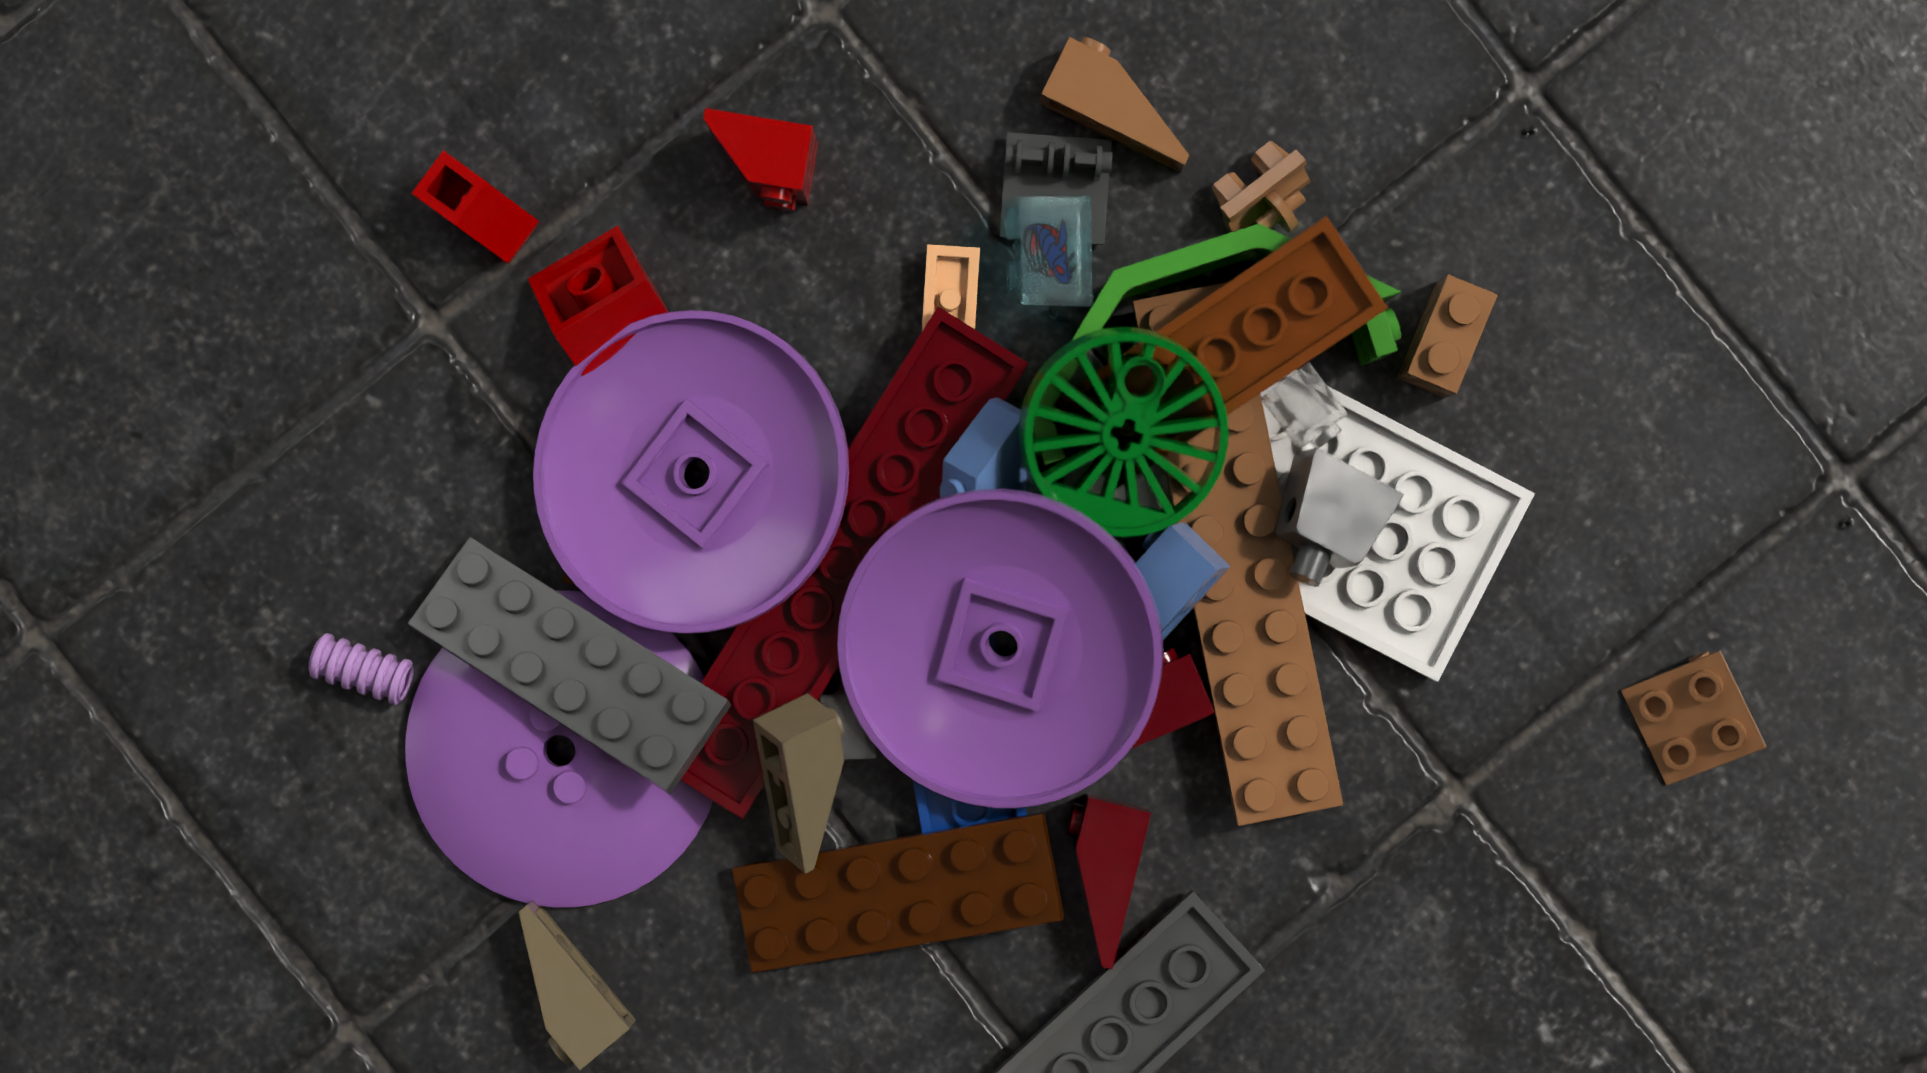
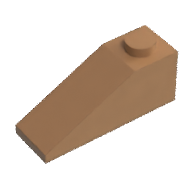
(1103, 97)

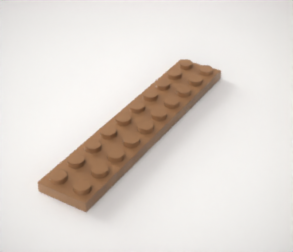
(1253, 618)

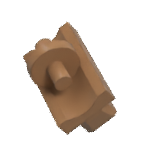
(1269, 197)

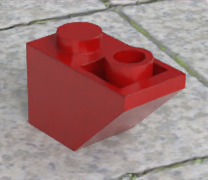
(475, 207)

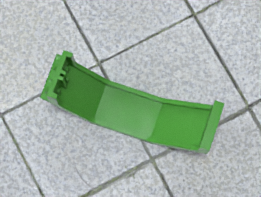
(1371, 341)

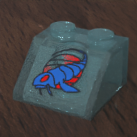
(1050, 250)

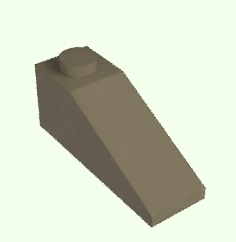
(801, 773)
(573, 998)

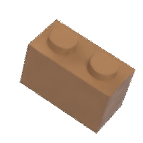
(1447, 336)

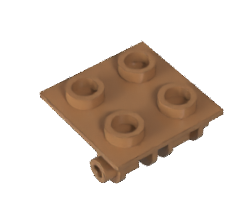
(1693, 717)

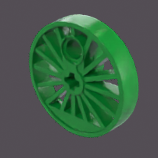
(1117, 404)

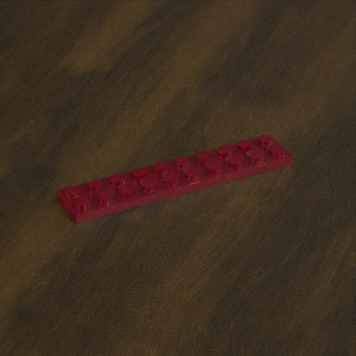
(891, 474)

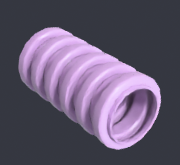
(360, 669)

